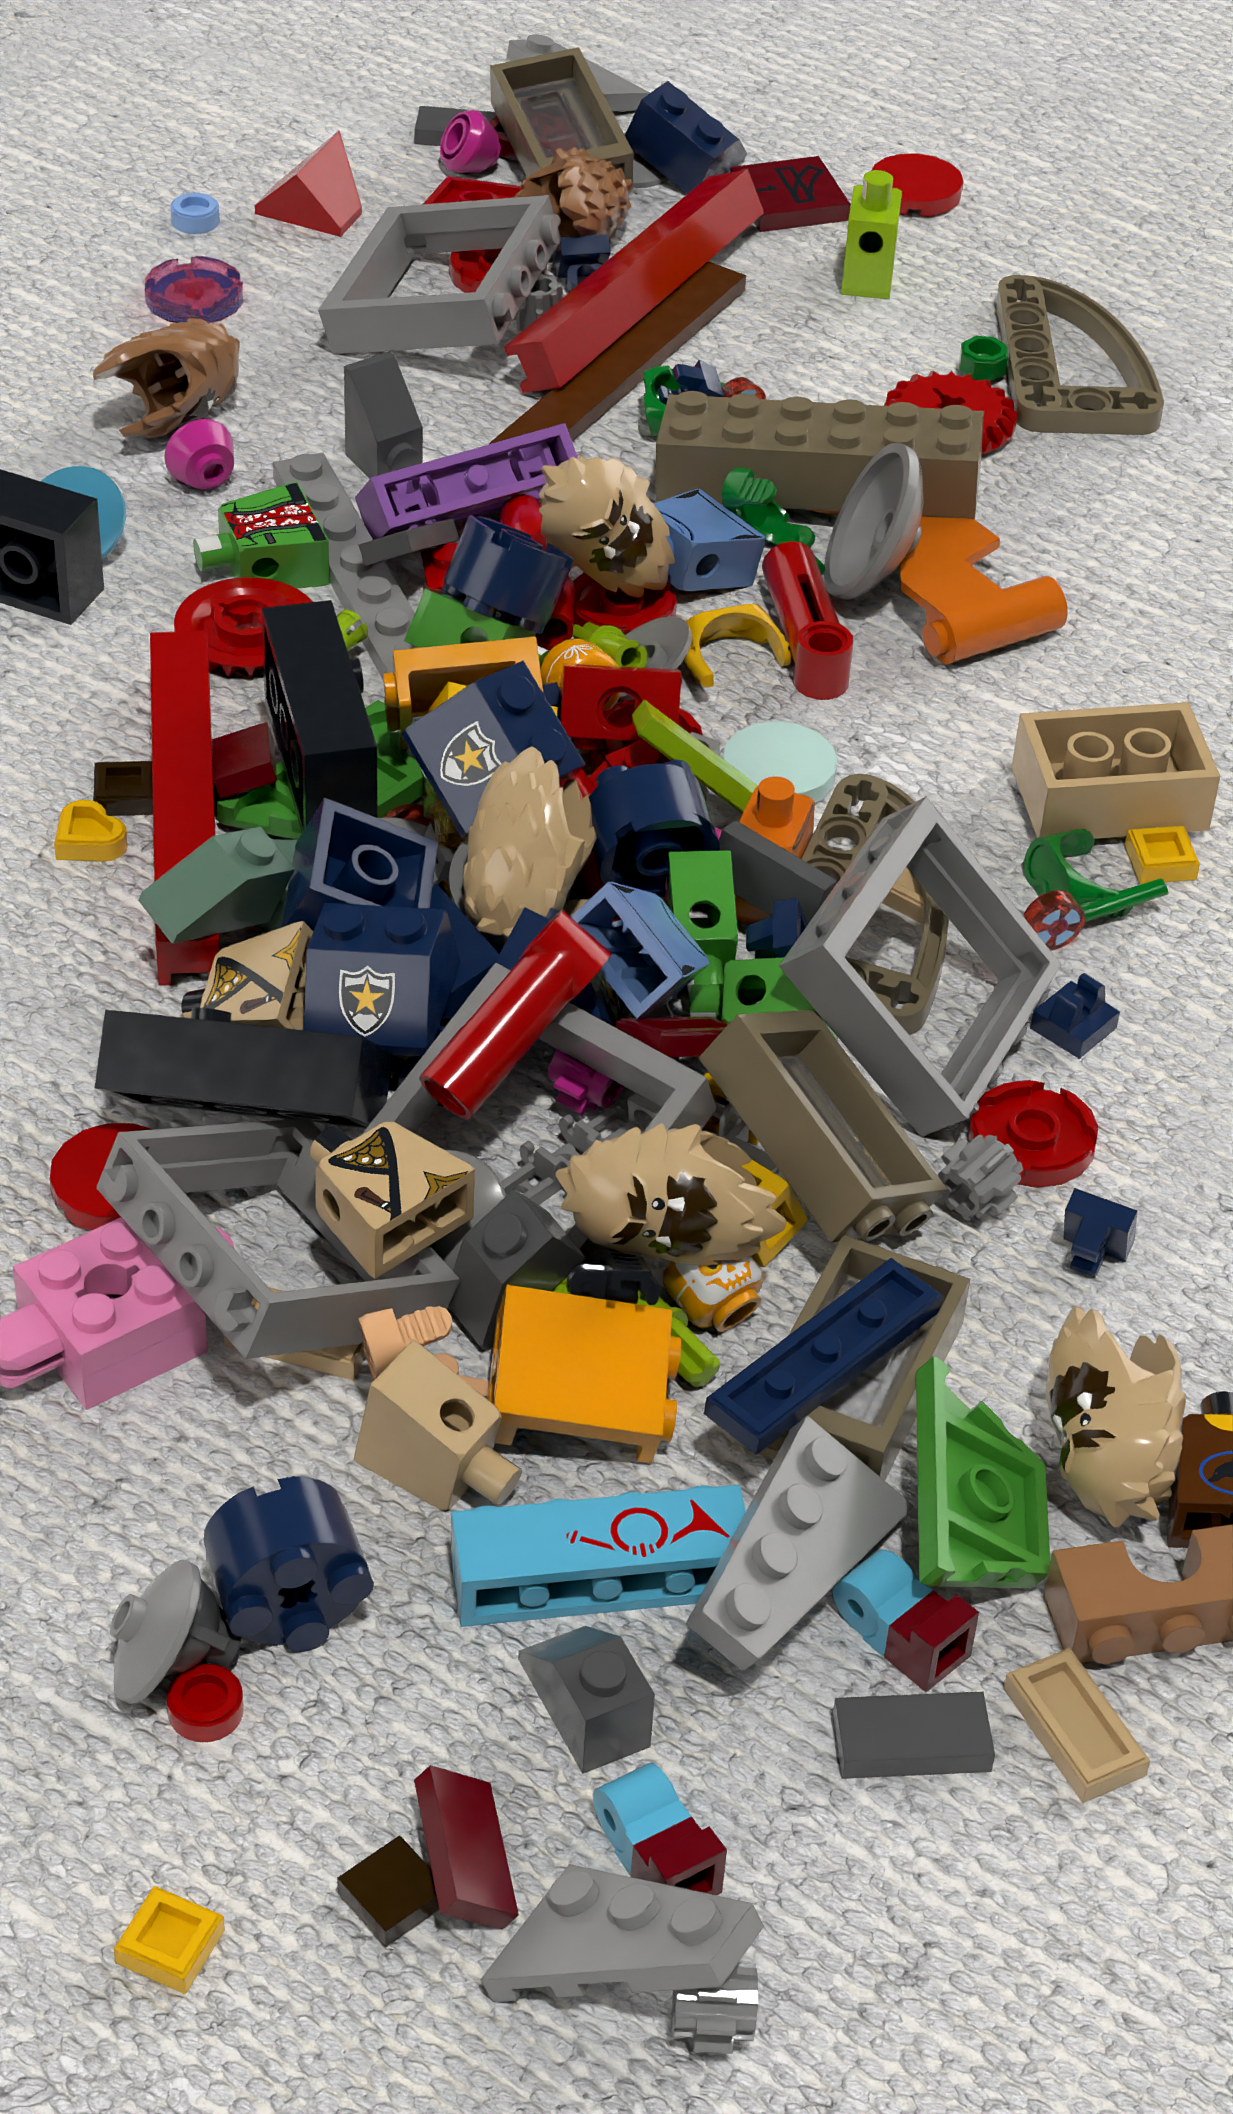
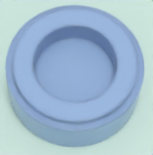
(195, 213)

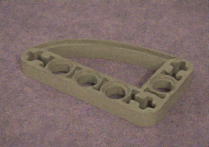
(1031, 356)
(881, 800)

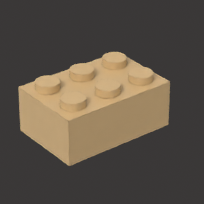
(1115, 769)

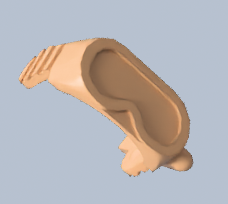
(387, 1337)

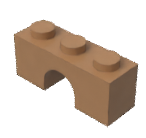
(1115, 1612)

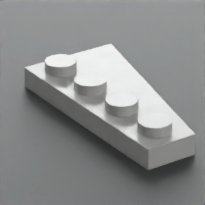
(795, 1542)

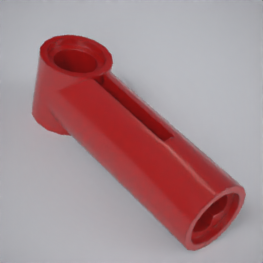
(809, 621)
(514, 1016)

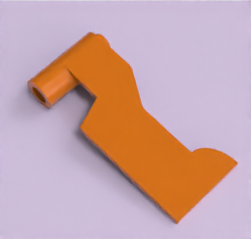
(962, 605)

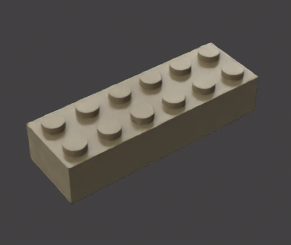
(815, 448)

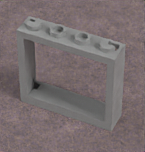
(364, 320)
(983, 915)
(673, 1086)
(148, 1186)

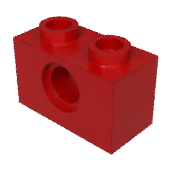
(589, 686)

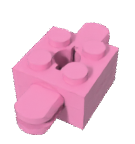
(99, 1316)

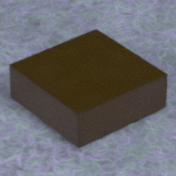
(124, 787)
(390, 1890)

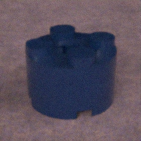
(508, 573)
(645, 816)
(286, 1563)

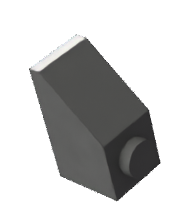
(380, 417)
(508, 1246)
(592, 1694)

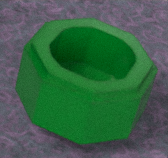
(983, 358)

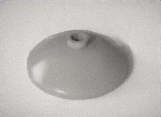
(876, 523)

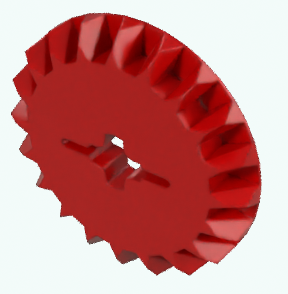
(946, 390)
(227, 614)

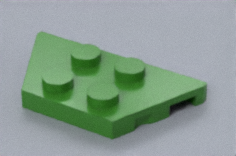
(272, 806)
(976, 1494)

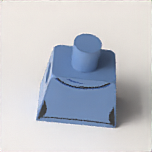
(709, 543)
(649, 946)

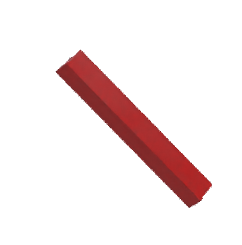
(634, 280)
(181, 776)

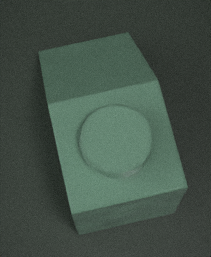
(220, 886)

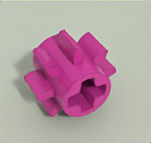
(581, 1085)

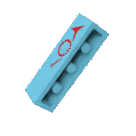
(590, 1553)

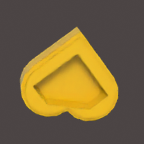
(89, 834)

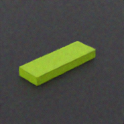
(704, 763)

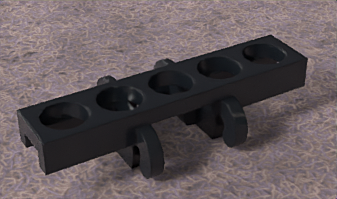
(615, 1278)

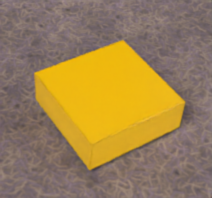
(1162, 854)
(169, 1939)

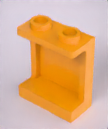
(425, 671)
(584, 1368)

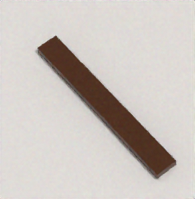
(637, 350)

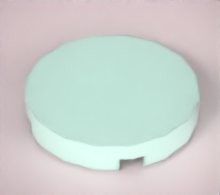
(784, 752)

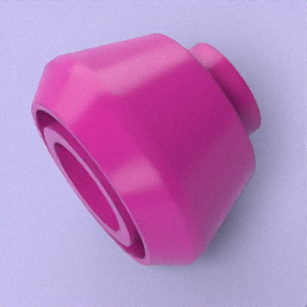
(469, 143)
(200, 454)

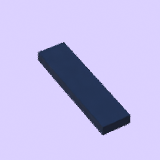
(822, 1356)

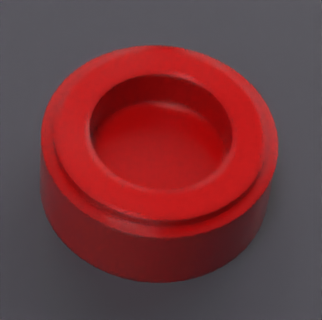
(205, 1703)

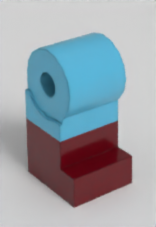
(906, 1618)
(656, 1832)

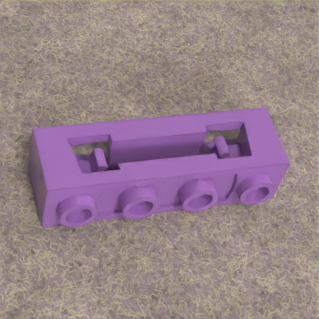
(462, 483)

